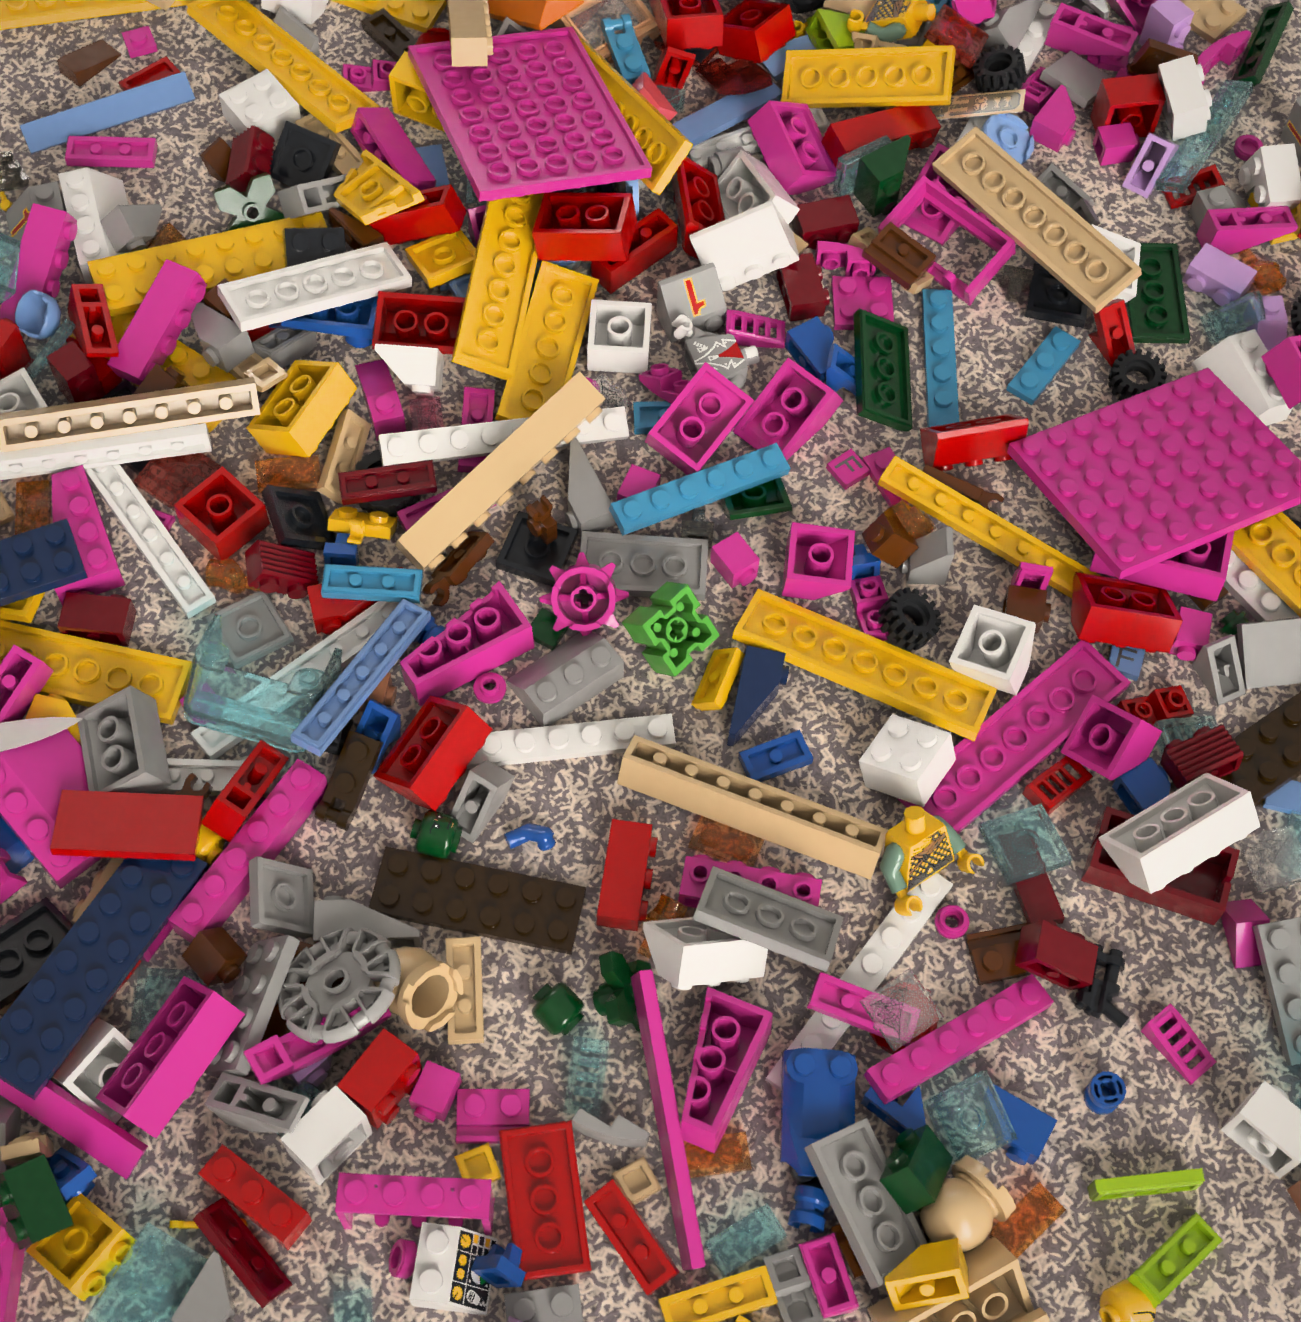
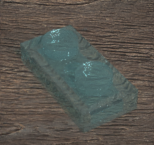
(745, 1240)

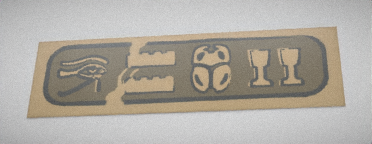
(981, 104)

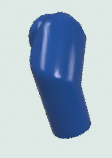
(531, 832)

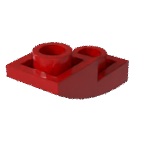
(1159, 705)

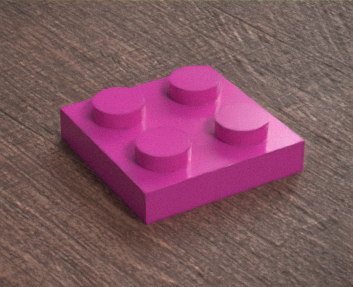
(861, 292)

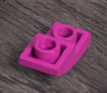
(369, 78)
(835, 255)
(664, 381)
(868, 597)

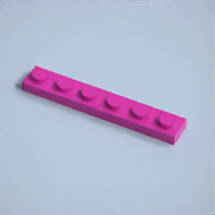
(957, 1039)

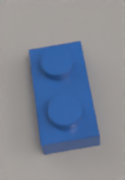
(776, 757)

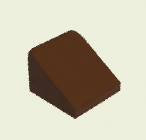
(217, 159)

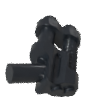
(1097, 997)

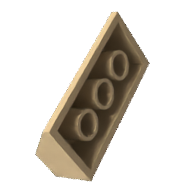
(995, 1292)

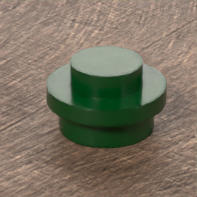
(1231, 620)

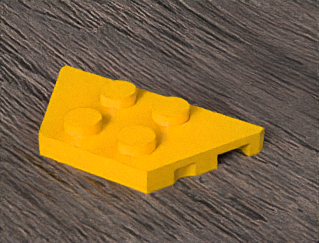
(375, 191)

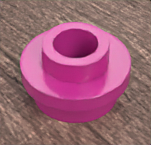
(489, 696)
(955, 912)

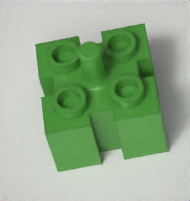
(671, 628)

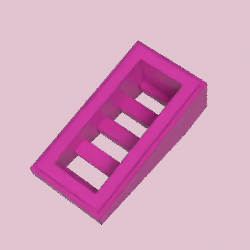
(1033, 103)
(745, 338)
(1032, 576)
(1160, 1041)

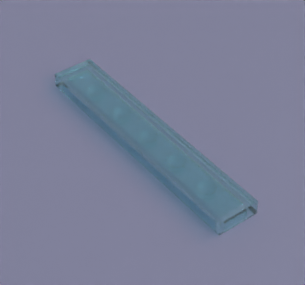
(1198, 147)

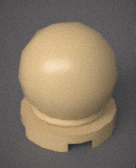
(425, 990)
(966, 1206)

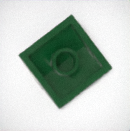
(757, 501)

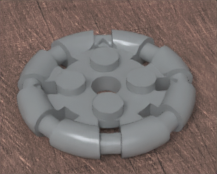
(325, 964)

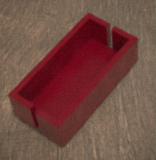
(1187, 895)

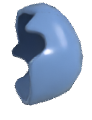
(37, 314)

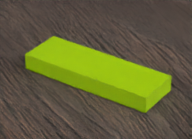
(1145, 1184)
(1175, 1259)

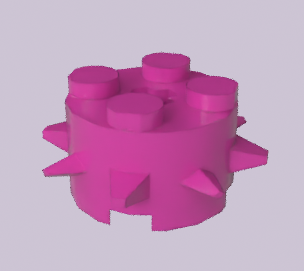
(570, 609)

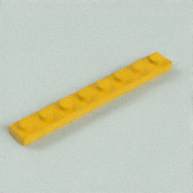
(978, 523)

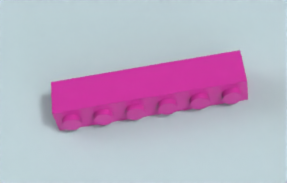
(263, 836)

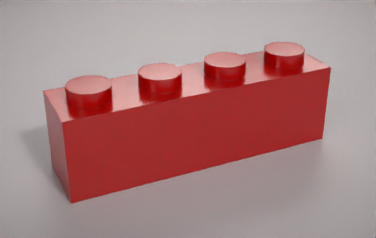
(895, 122)

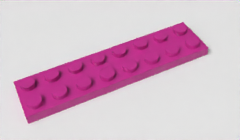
(1022, 734)

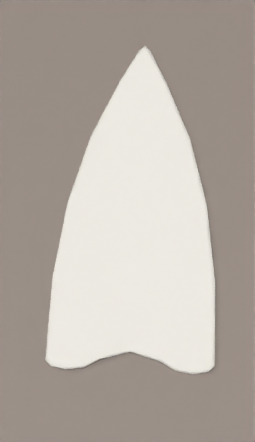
(26, 731)

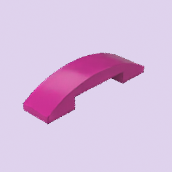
(1225, 49)
(290, 1054)

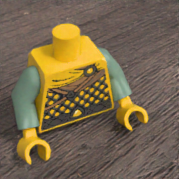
(892, 19)
(917, 851)

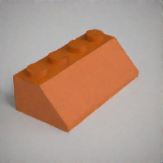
(532, 13)

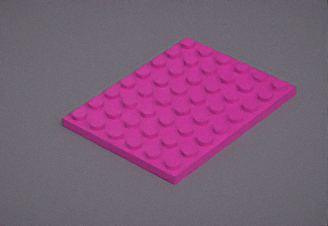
(530, 116)
(1162, 471)

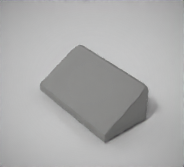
(297, 30)
(1063, 186)
(285, 345)

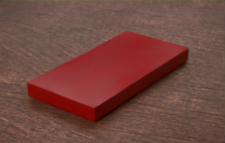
(127, 825)
(545, 1199)

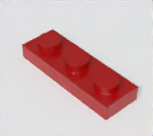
(631, 1237)

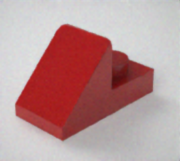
(1113, 331)

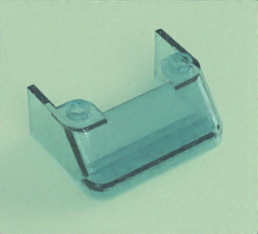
(247, 702)

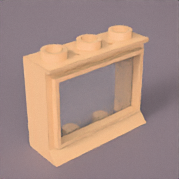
(588, 16)

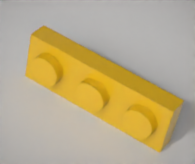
(721, 1298)

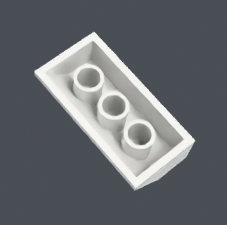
(88, 199)
(1181, 831)

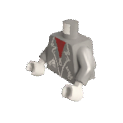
(716, 350)

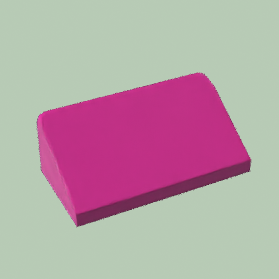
(828, 1276)

